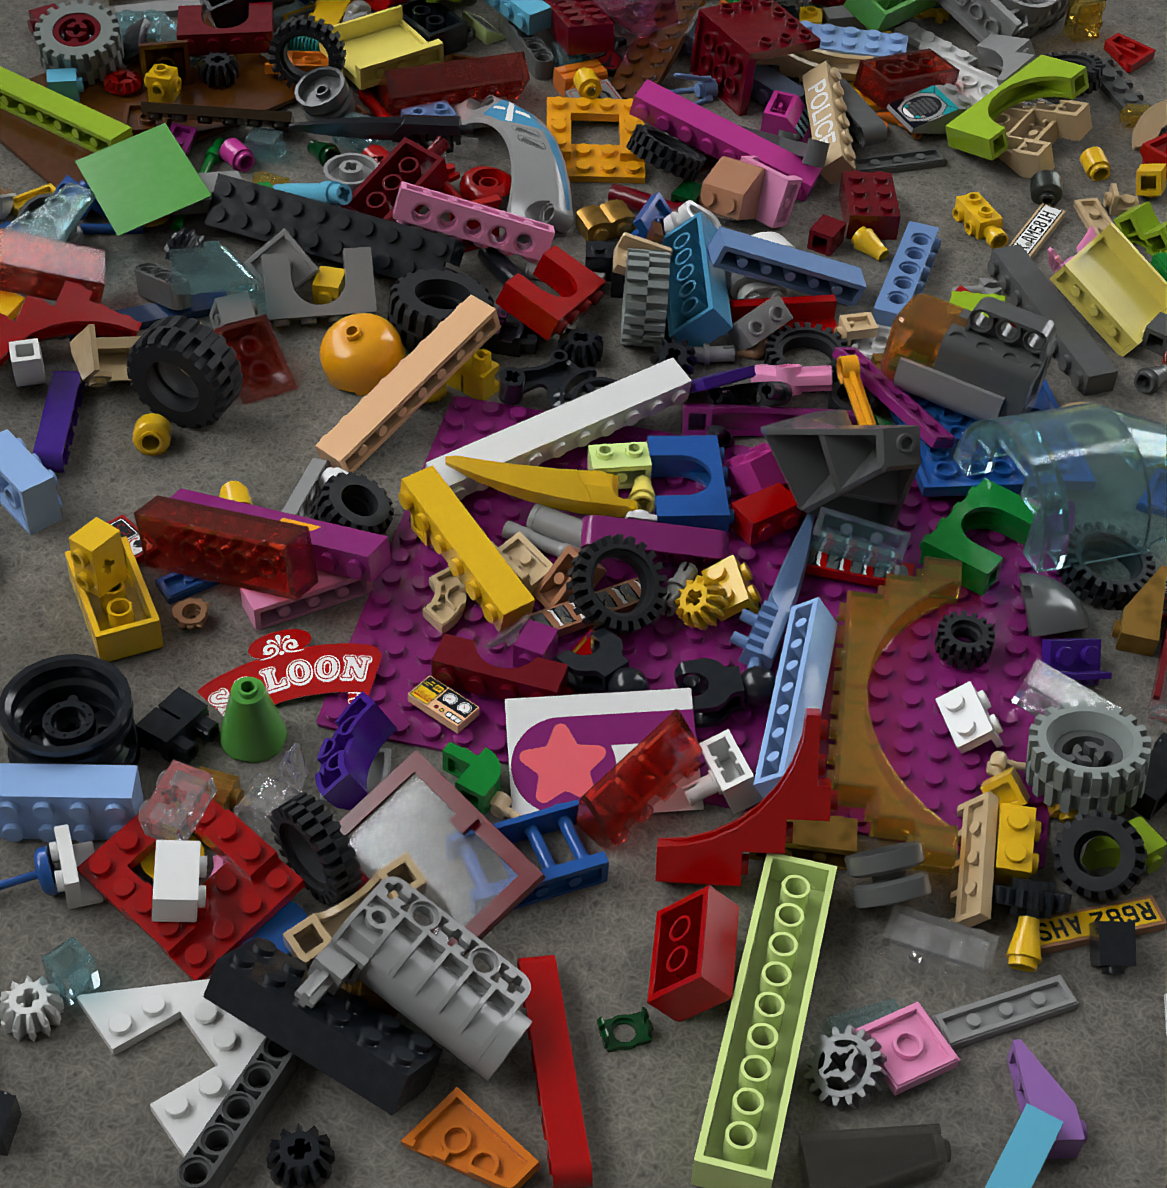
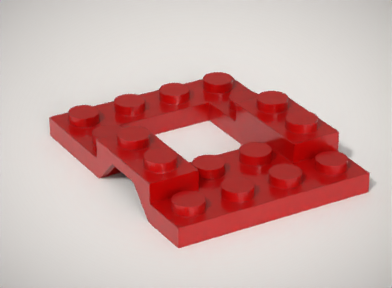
(238, 895)

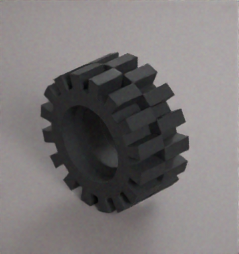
(962, 652)

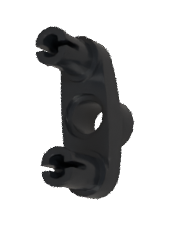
(771, 393)

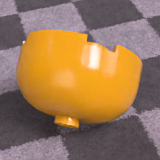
(360, 352)

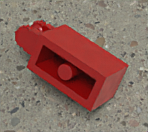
(765, 514)

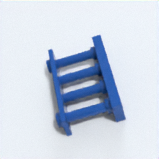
(562, 878)

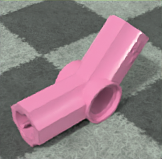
(798, 377)

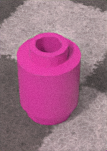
(237, 155)

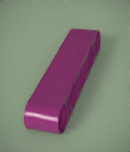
(669, 541)

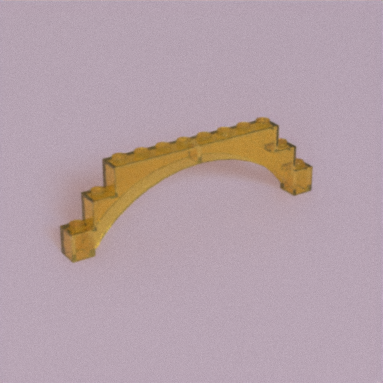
(858, 762)

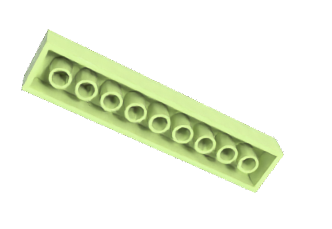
(764, 1026)

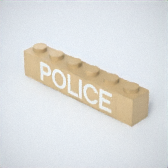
(829, 119)

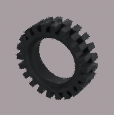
(308, 28)
(1093, 65)
(666, 152)
(807, 337)
(642, 564)
(1106, 590)
(316, 848)

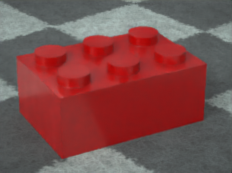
(693, 954)

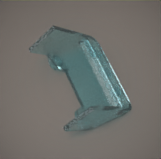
(209, 271)

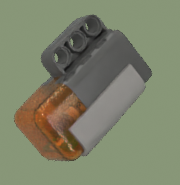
(969, 359)

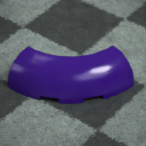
(350, 752)

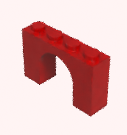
(546, 312)

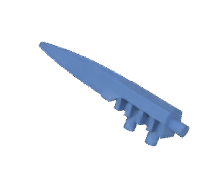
(773, 617)

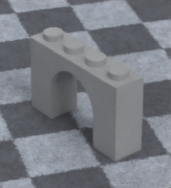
(285, 305)

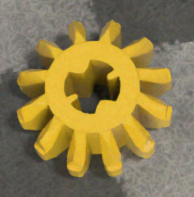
(701, 602)

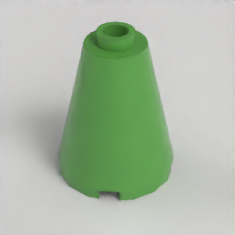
(251, 723)

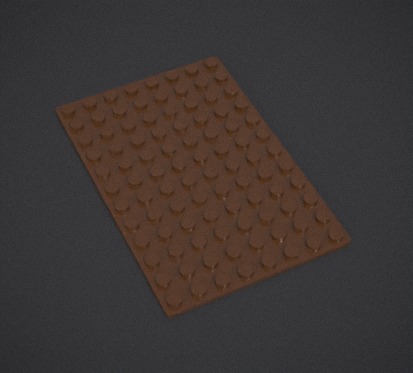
(55, 157)

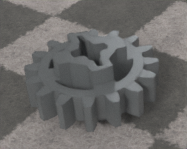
(862, 1070)

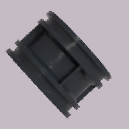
(69, 713)

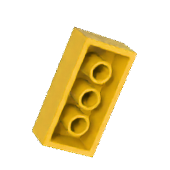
(123, 618)

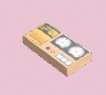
(443, 704)

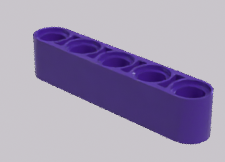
(58, 419)

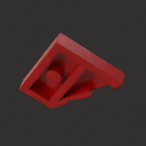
(1128, 52)

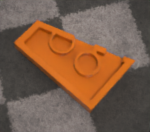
(471, 1143)

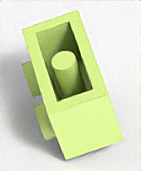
(621, 460)

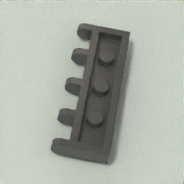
(1115, 88)

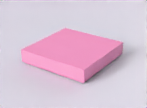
(912, 1048)

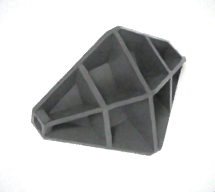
(846, 465)

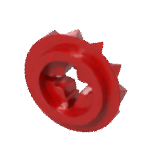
(129, 82)

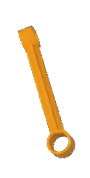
(849, 374)

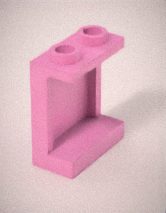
(776, 196)

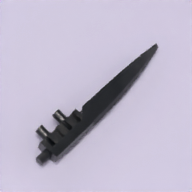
(414, 127)

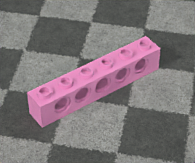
(412, 195)

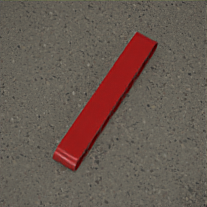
(556, 1076)

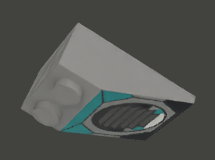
(930, 108)

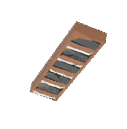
(618, 598)

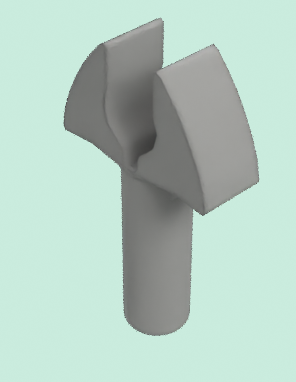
(985, 286)

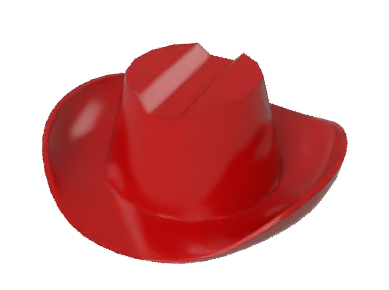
(484, 182)

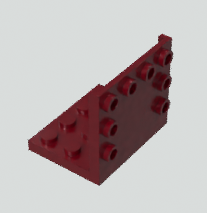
(736, 36)

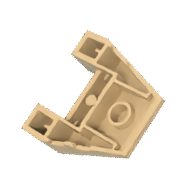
(1034, 130)

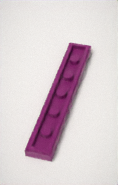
(898, 401)

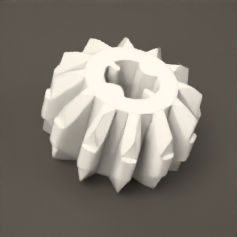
(30, 1008)

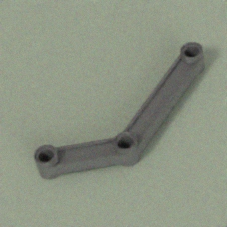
(813, 152)

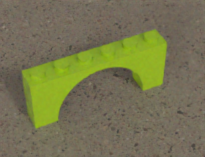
(1042, 78)

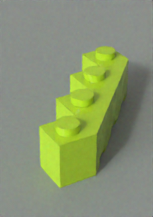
(1143, 228)

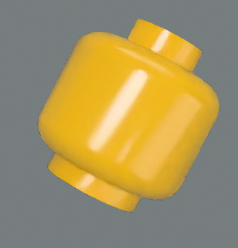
(152, 434)

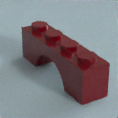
(461, 667)

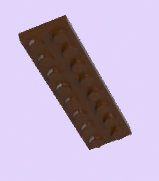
(655, 54)

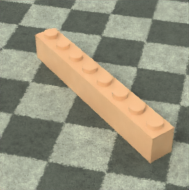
(409, 385)

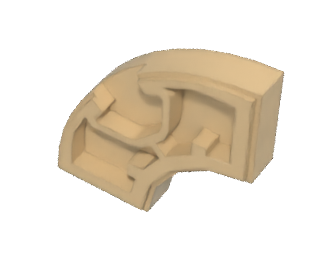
(1150, 124)
(448, 601)

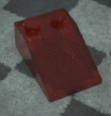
(260, 358)

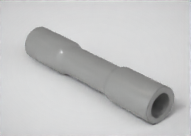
(540, 541)

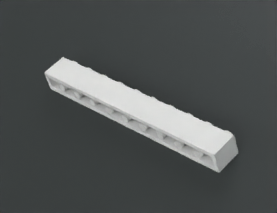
(573, 423)

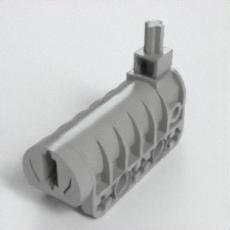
(426, 975)

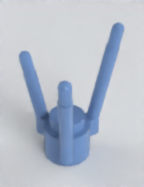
(706, 87)

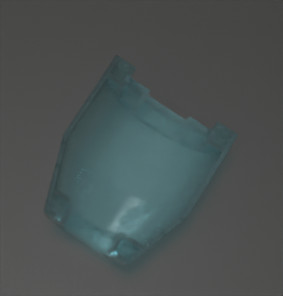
(1088, 479)

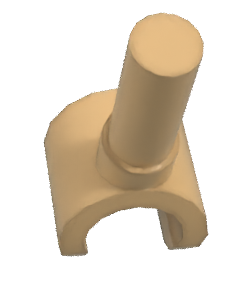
(999, 762)
(501, 806)

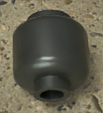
(1046, 187)

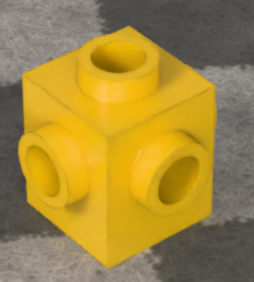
(162, 83)

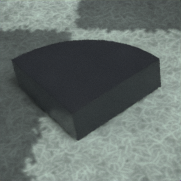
(724, 437)

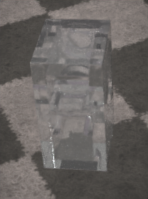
(177, 802)

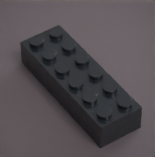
(336, 1035)

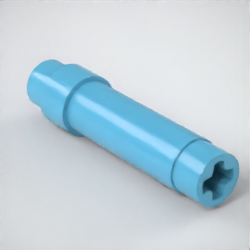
(326, 191)

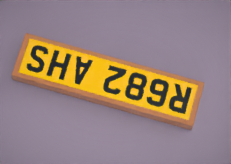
(1071, 928)

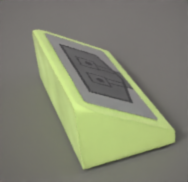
(483, 29)

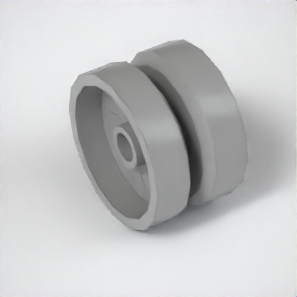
(349, 169)

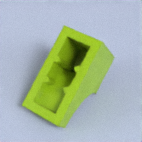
(1106, 852)

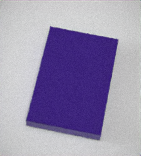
(721, 378)

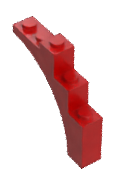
(67, 317)
(800, 795)

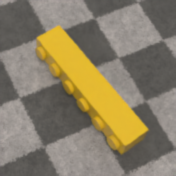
(465, 548)

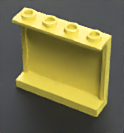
(381, 44)
(1113, 289)

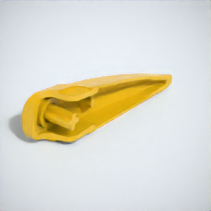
(563, 489)

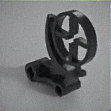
(555, 376)

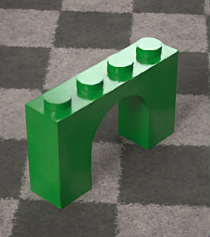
(983, 508)

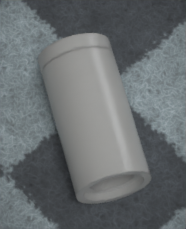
(555, 524)

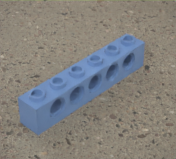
(908, 271)

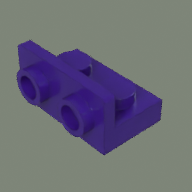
(1075, 658)

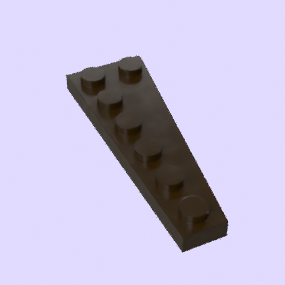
(227, 116)

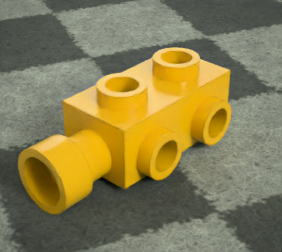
(980, 219)

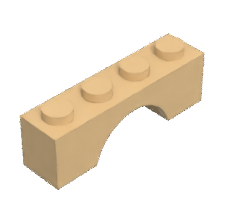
(316, 931)

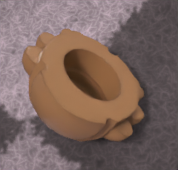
(190, 613)

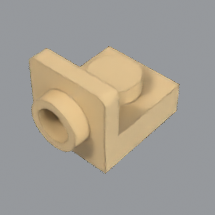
(1118, 203)
(857, 326)

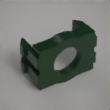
(639, 1021)

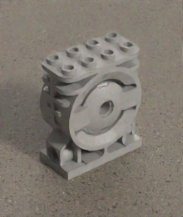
(1005, 17)

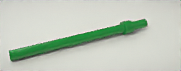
(211, 157)

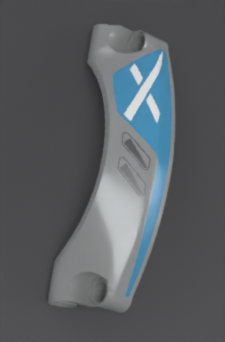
(538, 169)

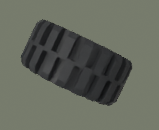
(426, 299)
(187, 345)

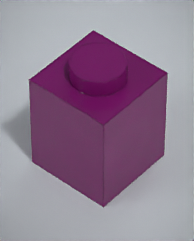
(534, 642)

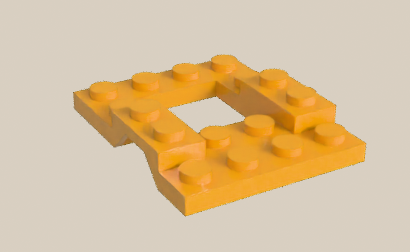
(593, 161)

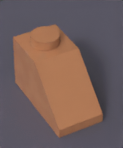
(552, 587)

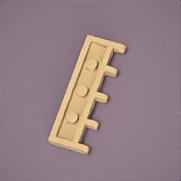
(976, 860)

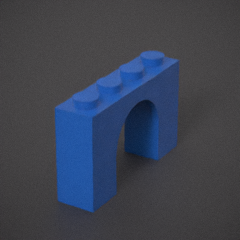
(702, 461)

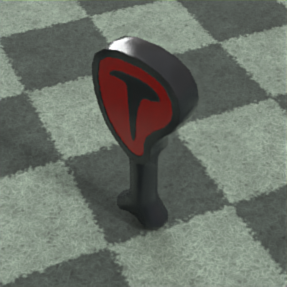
(613, 59)

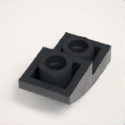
(135, 35)

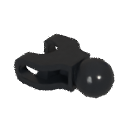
(604, 669)
(723, 689)

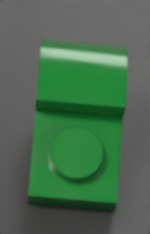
(477, 774)

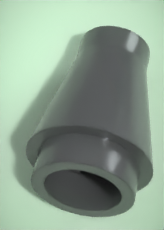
(1150, 378)

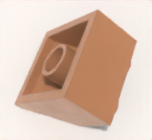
(733, 189)

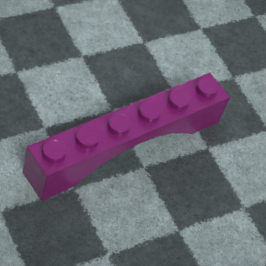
(738, 419)

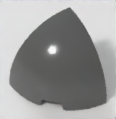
(1050, 605)

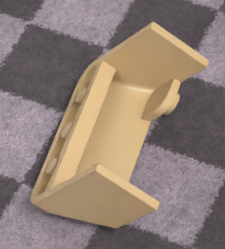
(101, 358)

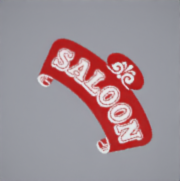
(297, 671)

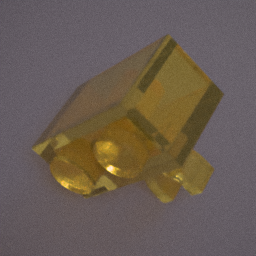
(1084, 19)

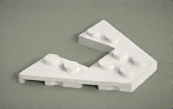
(136, 1013)

